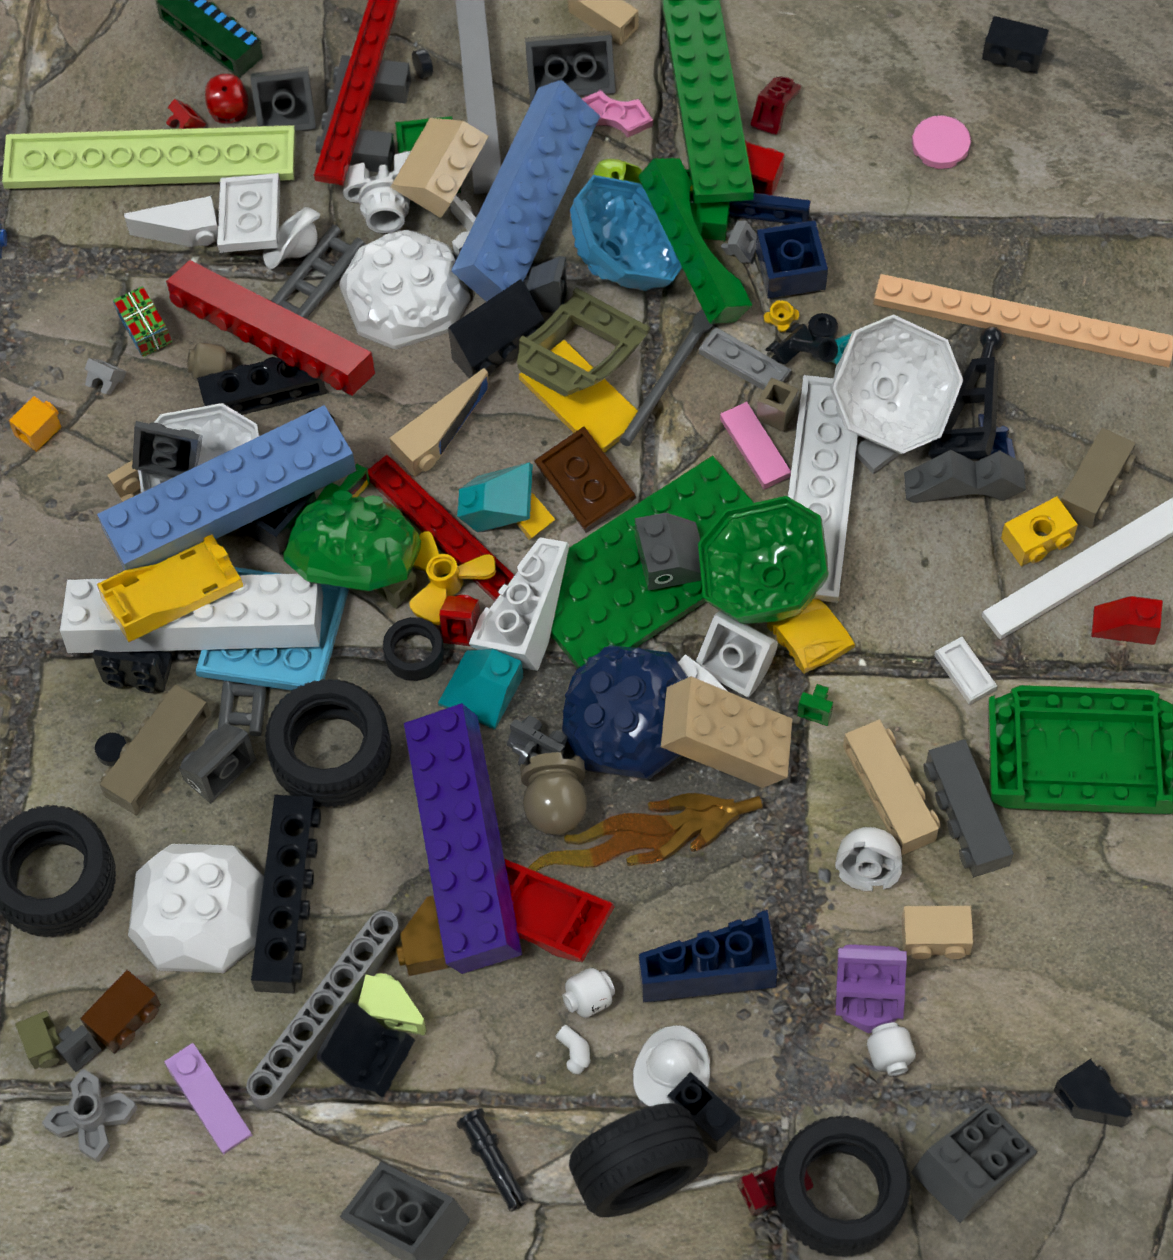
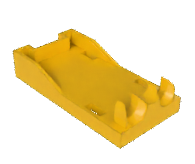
(163, 592)

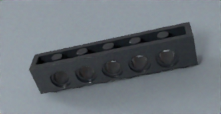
(287, 814)

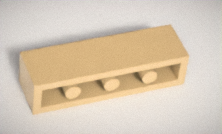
(891, 787)

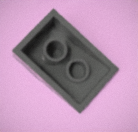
(165, 449)
(405, 1215)

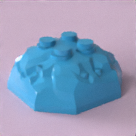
(622, 235)

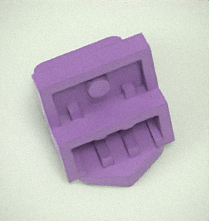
(870, 985)

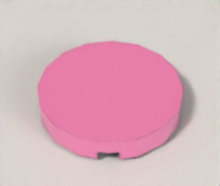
(941, 142)

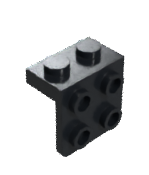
(364, 1051)

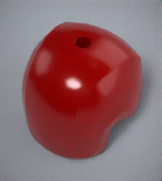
(229, 105)

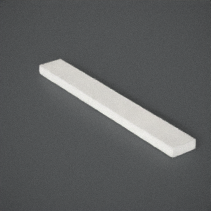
(1081, 571)

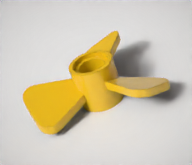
(431, 598)

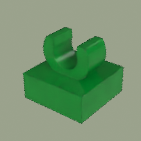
(816, 706)

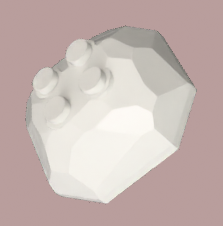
(196, 908)

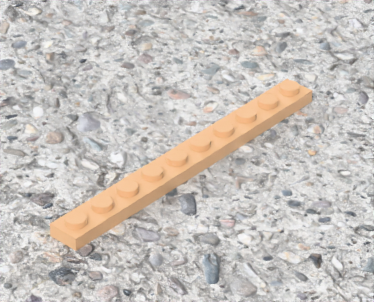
(1024, 320)

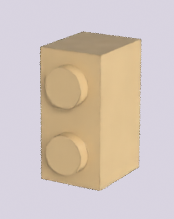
(937, 931)

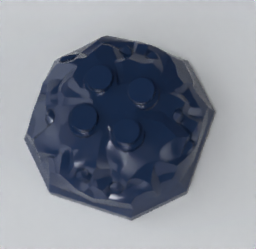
(618, 711)

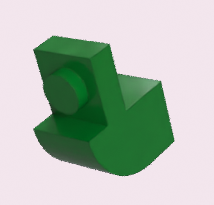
(711, 219)

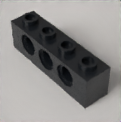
(253, 397)

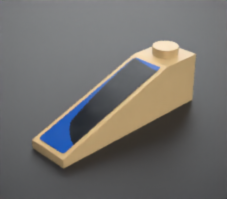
(429, 435)

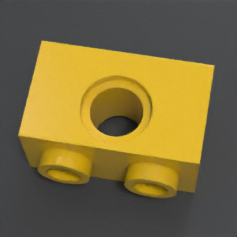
(1048, 518)

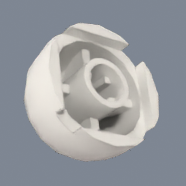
(869, 858)

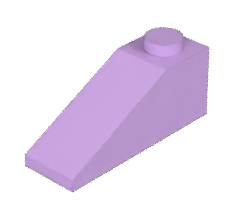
(207, 1098)

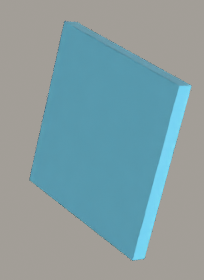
(279, 666)

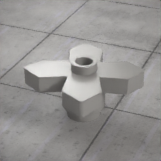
(89, 1115)

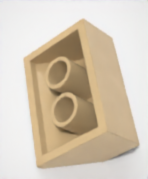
(439, 163)

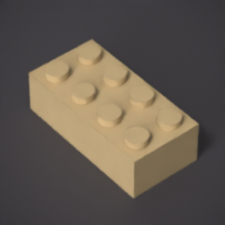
(726, 732)

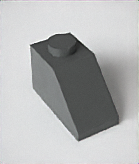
(548, 284)

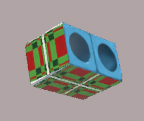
(142, 321)

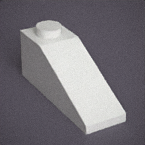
(180, 223)

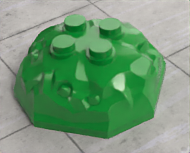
(352, 543)
(763, 560)

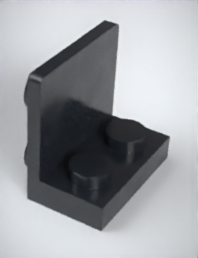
(139, 669)

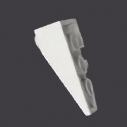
(525, 610)

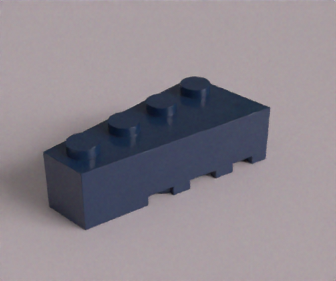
(712, 963)

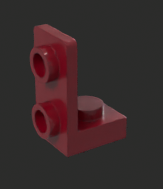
(772, 104)
(759, 1190)

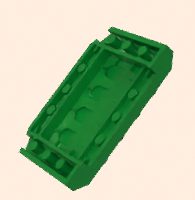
(1081, 749)

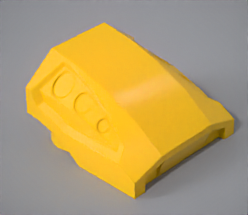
(812, 636)

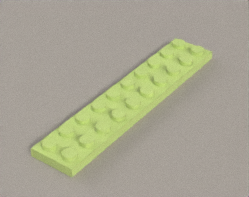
(147, 156)

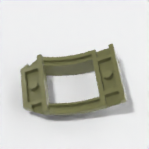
(595, 316)

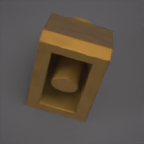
(422, 941)

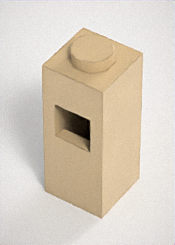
(607, 15)

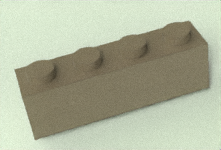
(154, 749)

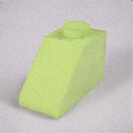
(390, 1004)

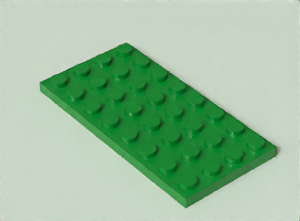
(603, 580)

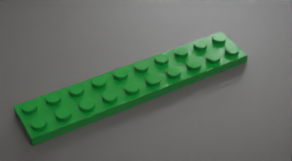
(707, 101)

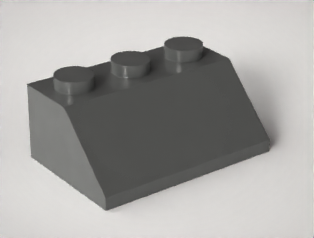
(577, 59)

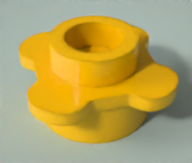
(781, 308)

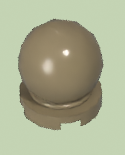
(554, 792)

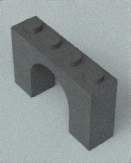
(391, 85)

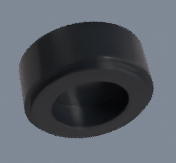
(422, 63)
(823, 326)
(109, 748)

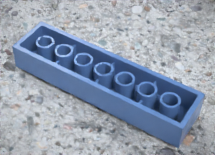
(526, 191)
(228, 490)

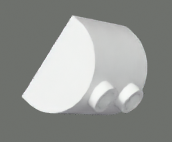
(736, 654)

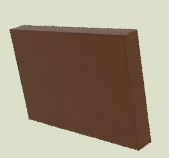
(585, 479)

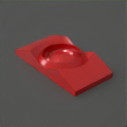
(555, 914)

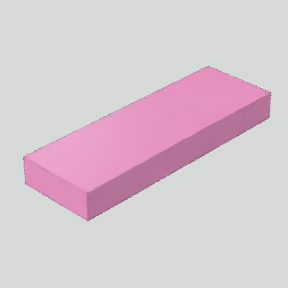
(755, 445)

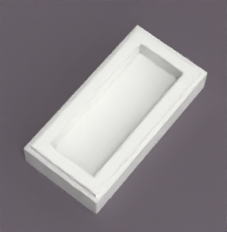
(965, 670)

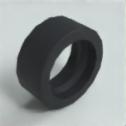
(405, 628)

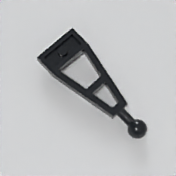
(977, 441)

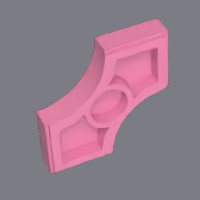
(626, 116)

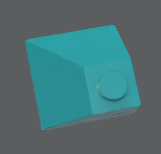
(496, 498)
(484, 684)

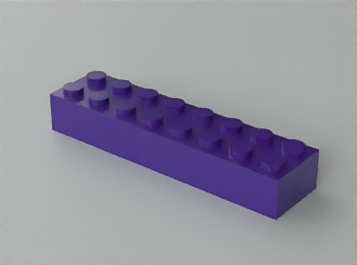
(462, 839)

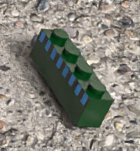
(213, 33)

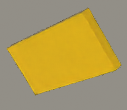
(597, 407)

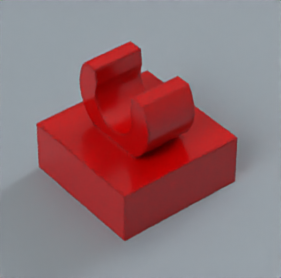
(184, 115)

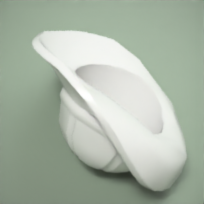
(295, 238)
(666, 1061)

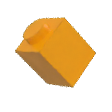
(35, 423)

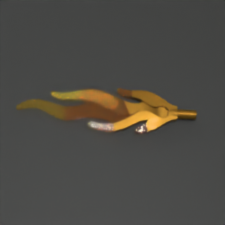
(665, 834)

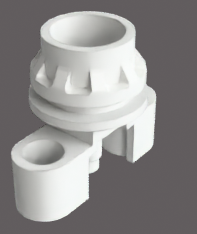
(379, 203)

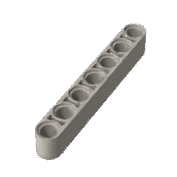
(320, 1024)

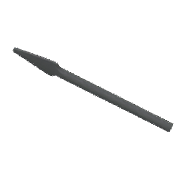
(700, 326)

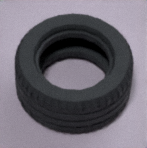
(322, 701)
(84, 899)
(868, 1145)
(638, 1160)

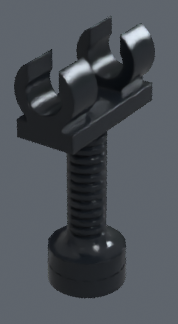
(800, 339)

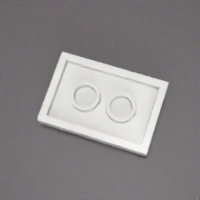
(249, 213)

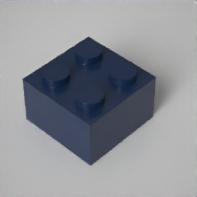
(791, 259)

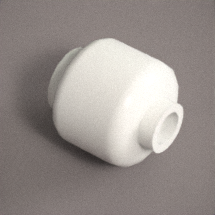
(588, 992)
(891, 1049)

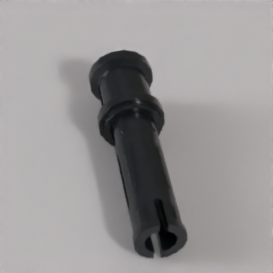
(485, 1144)

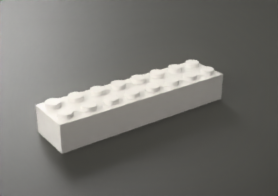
(261, 614)

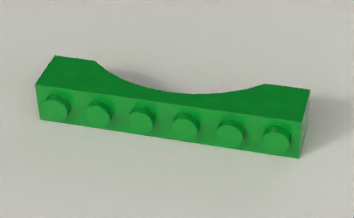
(714, 286)

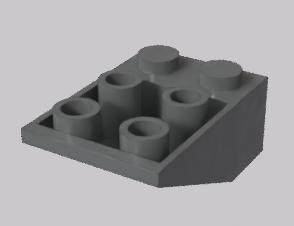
(972, 1162)

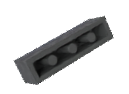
(968, 808)

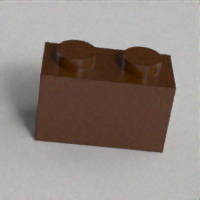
(121, 1012)

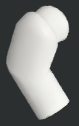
(578, 1052)

